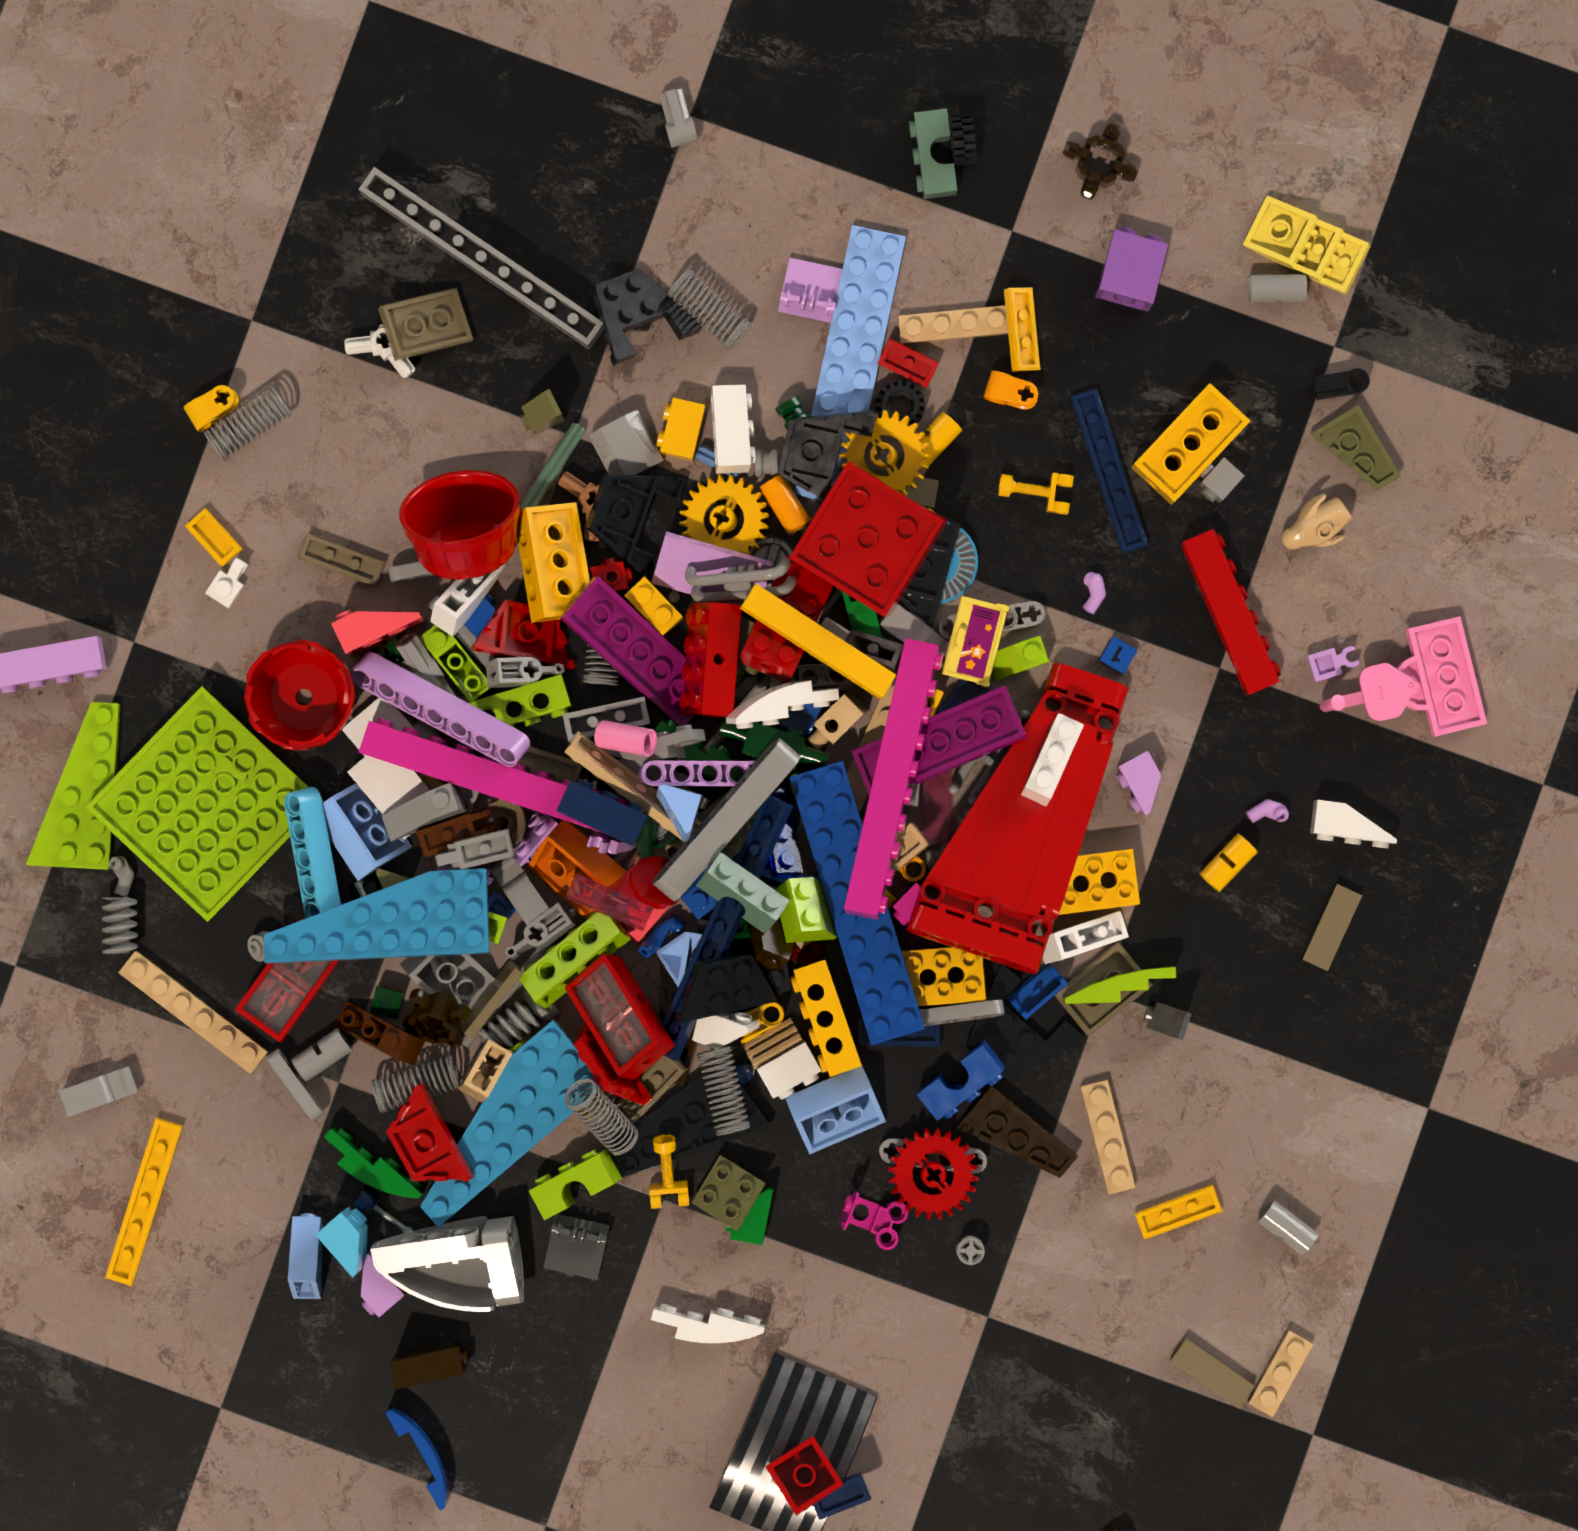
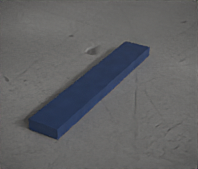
(1109, 471)

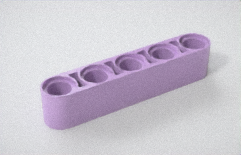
(694, 771)

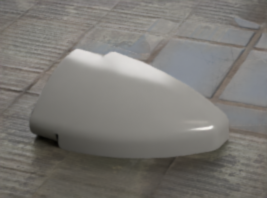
(457, 1265)

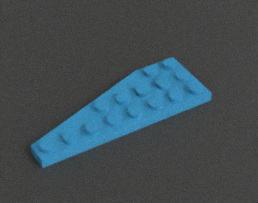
(415, 918)
(514, 1117)

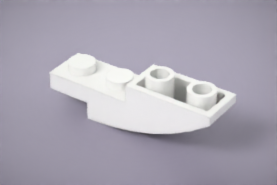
(777, 701)
(720, 1327)

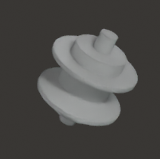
(256, 946)

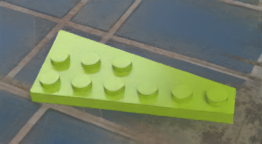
(69, 831)

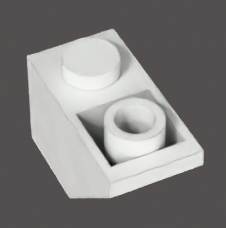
(723, 1028)

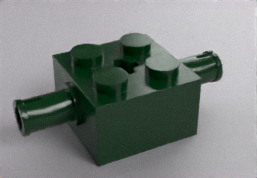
(760, 736)

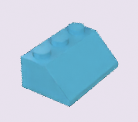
(347, 1239)

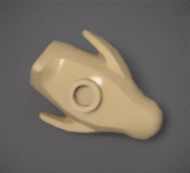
(1317, 524)

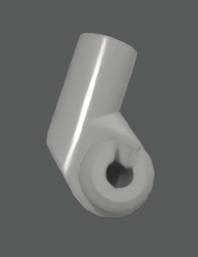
(124, 873)
(545, 1014)

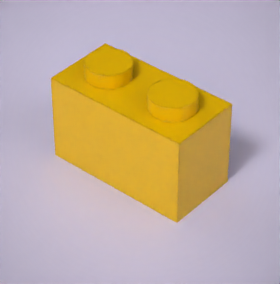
(682, 429)
(653, 607)

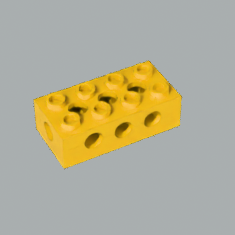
(1189, 424)
(540, 550)
(1095, 896)
(940, 961)
(846, 1057)

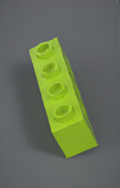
(552, 687)
(536, 975)

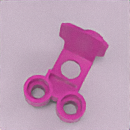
(878, 1219)

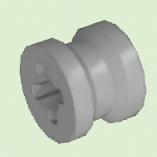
(766, 463)
(970, 1254)

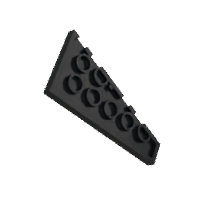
(687, 1119)

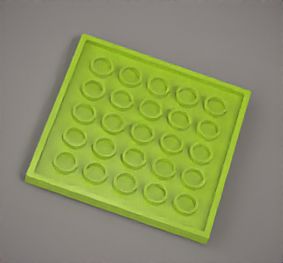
(197, 825)

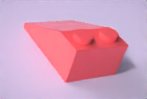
(362, 629)

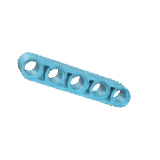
(311, 851)

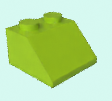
(807, 912)

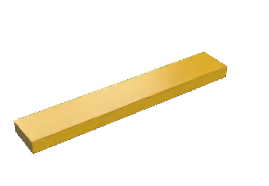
(817, 641)
(144, 1201)

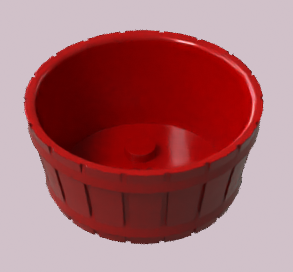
(462, 523)

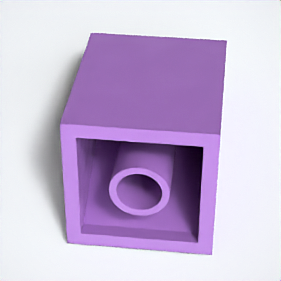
(1132, 269)

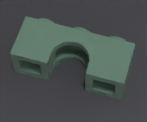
(935, 178)
(729, 879)

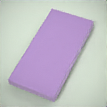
(682, 552)

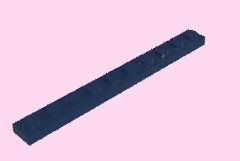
(728, 911)

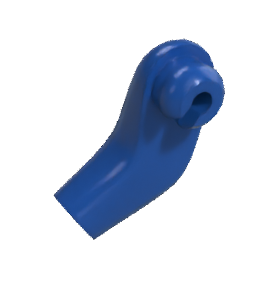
(660, 934)

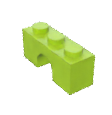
(595, 1172)

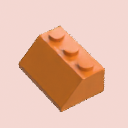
(567, 854)

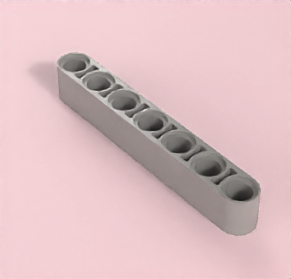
(726, 819)

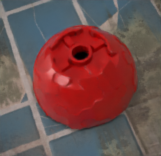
(274, 688)

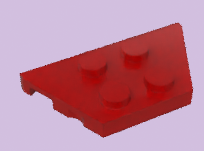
(513, 635)
(603, 1072)
(426, 1142)

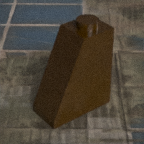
(770, 947)
(428, 1365)

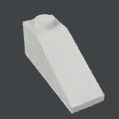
(461, 600)
(1085, 937)

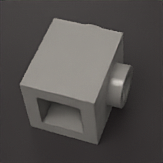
(1219, 480)

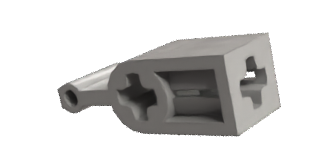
(905, 625)
(518, 671)
(519, 889)
(553, 924)
(98, 1091)

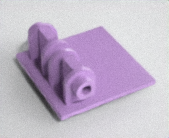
(810, 290)
(536, 831)

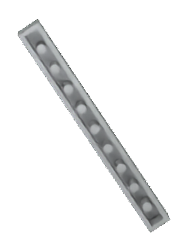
(481, 258)

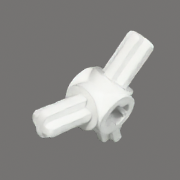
(371, 344)

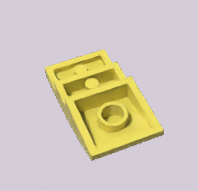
(1306, 245)

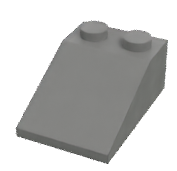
(451, 974)

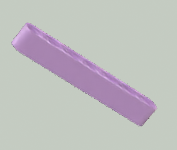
(440, 709)

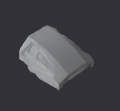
(626, 446)

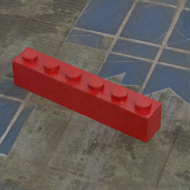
(1230, 613)

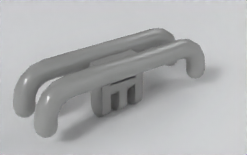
(739, 582)

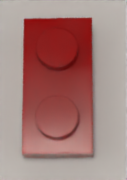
(908, 362)

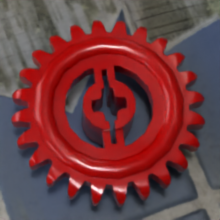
(950, 1195)

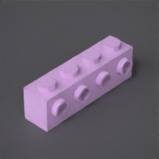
(51, 662)

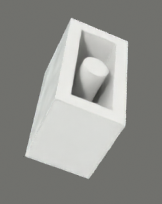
(790, 1070)

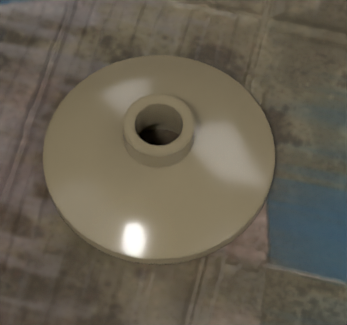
(506, 814)

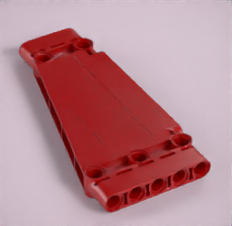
(1015, 850)

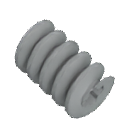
(119, 925)
(510, 1026)

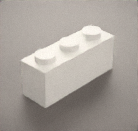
(732, 429)
(1052, 759)

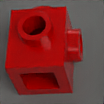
(614, 574)

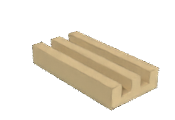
(771, 1041)

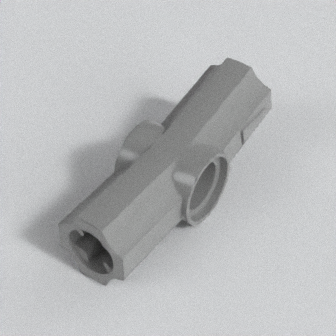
(421, 662)

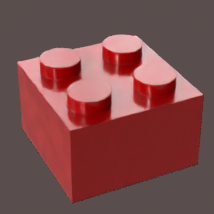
(804, 1475)

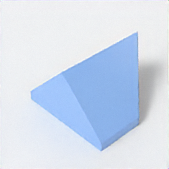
(680, 807)
(678, 954)

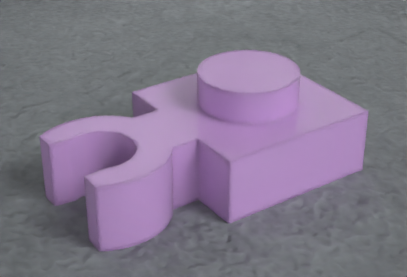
(1327, 663)
(607, 844)

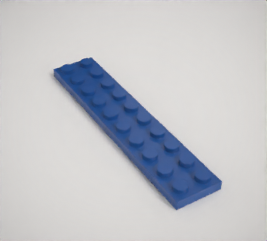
(866, 943)

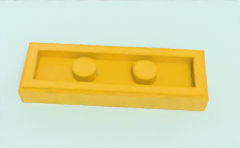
(1022, 329)
(1178, 1212)

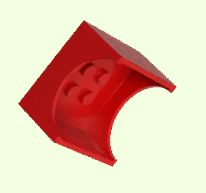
(868, 539)

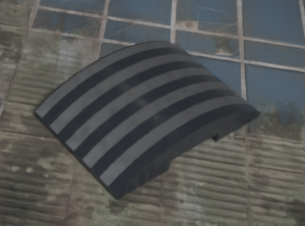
(786, 1412)

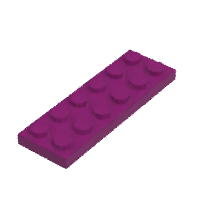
(629, 646)
(955, 737)

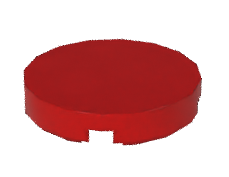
(641, 882)

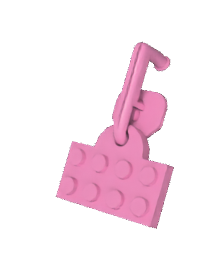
(1433, 680)

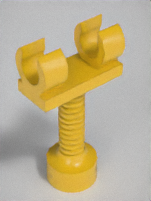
(1008, 486)
(665, 1146)

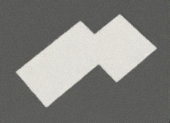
(382, 781)

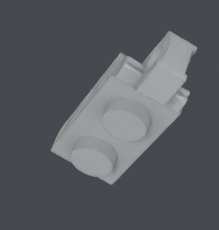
(477, 850)

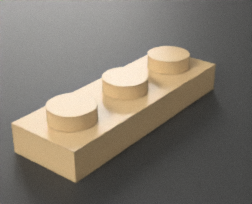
(1280, 1373)

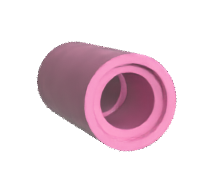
(625, 738)

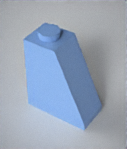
(305, 1257)

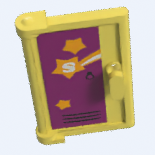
(976, 643)

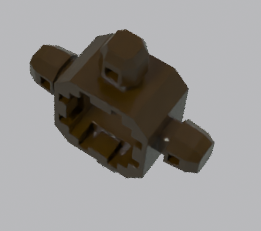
(1111, 135)
(436, 1017)

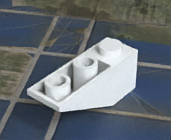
(1342, 821)

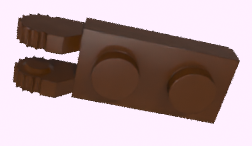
(435, 837)

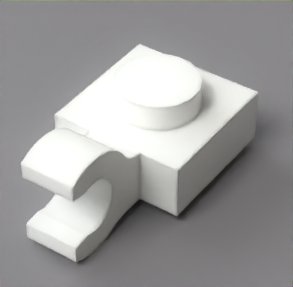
(226, 586)

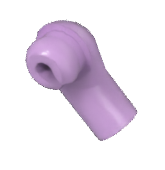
(1097, 591)
(1269, 809)

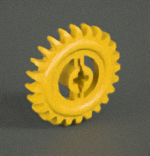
(905, 435)
(735, 495)

